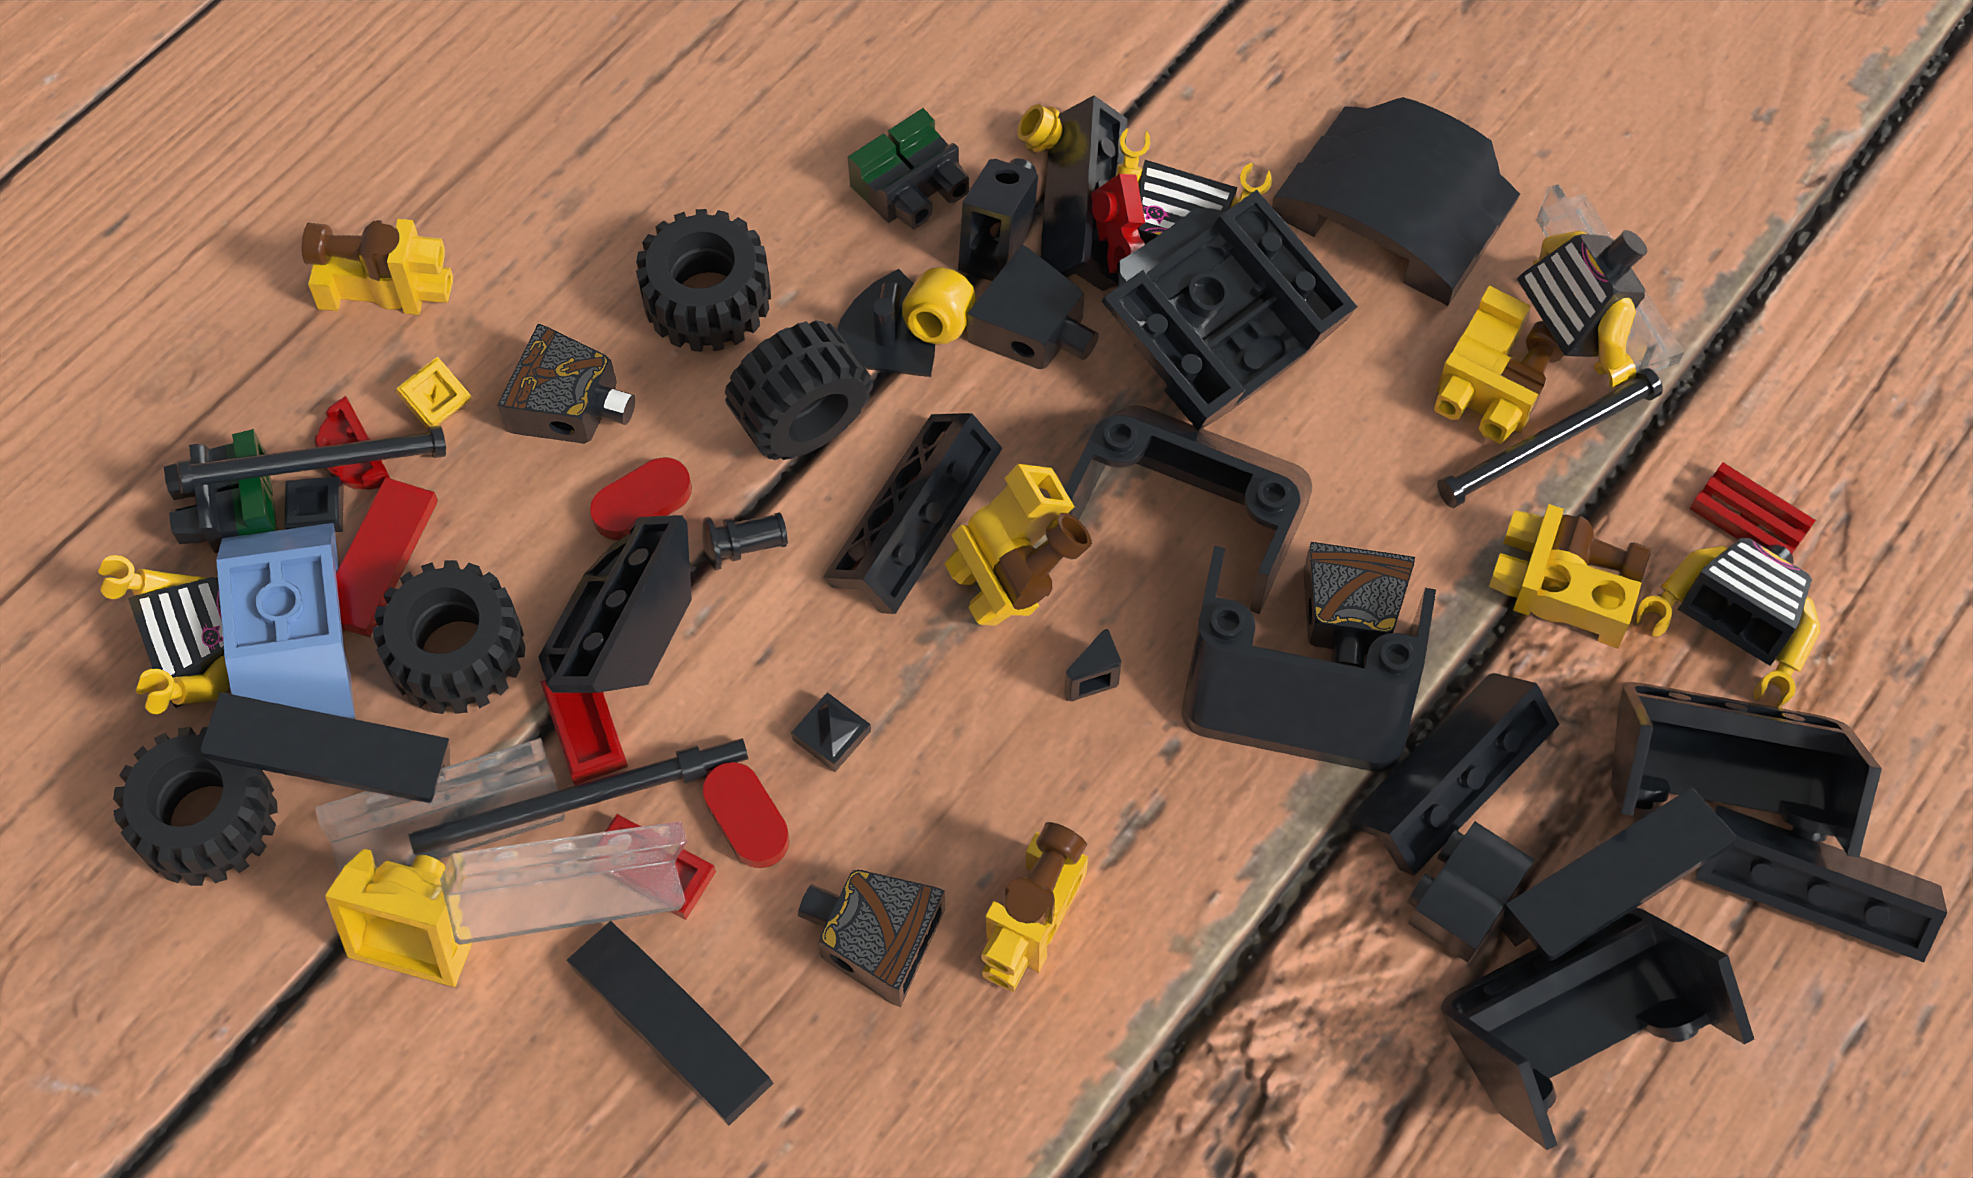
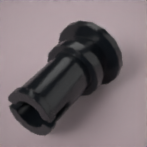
(742, 537)

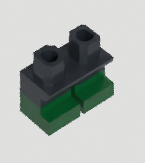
(907, 168)
(223, 507)

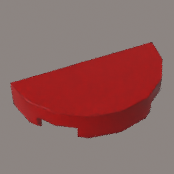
(344, 427)

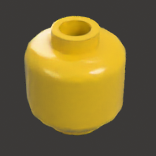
(938, 305)

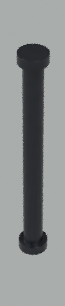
(310, 459)
(1454, 489)

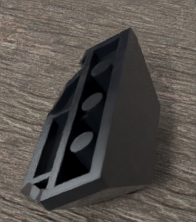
(622, 611)

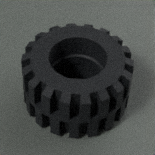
(701, 246)
(798, 390)
(436, 600)
(207, 847)

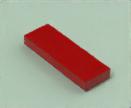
(381, 551)

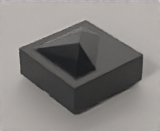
(831, 732)

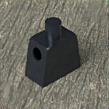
(1000, 194)
(1031, 313)

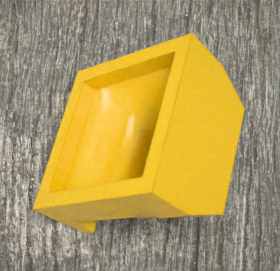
(397, 917)

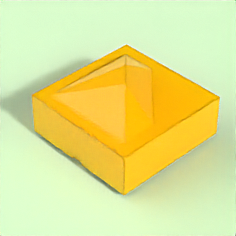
(433, 393)

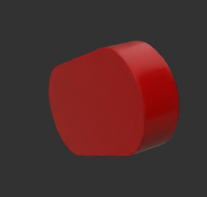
(647, 491)
(746, 815)

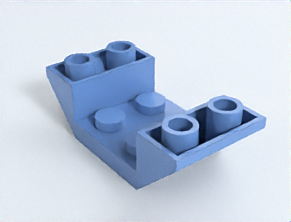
(285, 619)

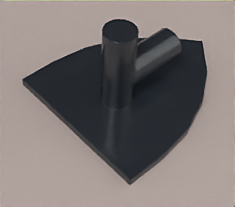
(878, 332)

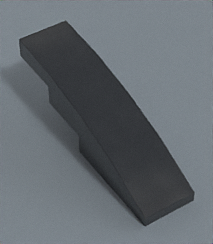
(670, 1023)

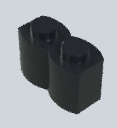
(1469, 890)

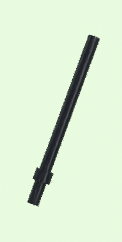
(688, 764)

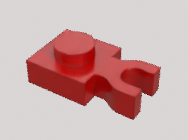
(1118, 216)

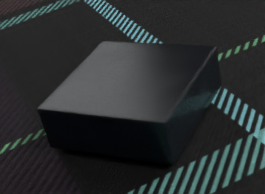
(314, 502)

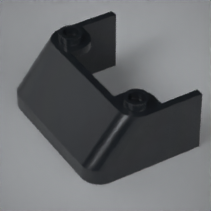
(1267, 486)
(1301, 701)
(1745, 757)
(1551, 1015)

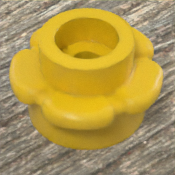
(1040, 128)

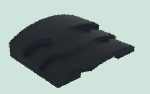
(1407, 184)
(1225, 305)

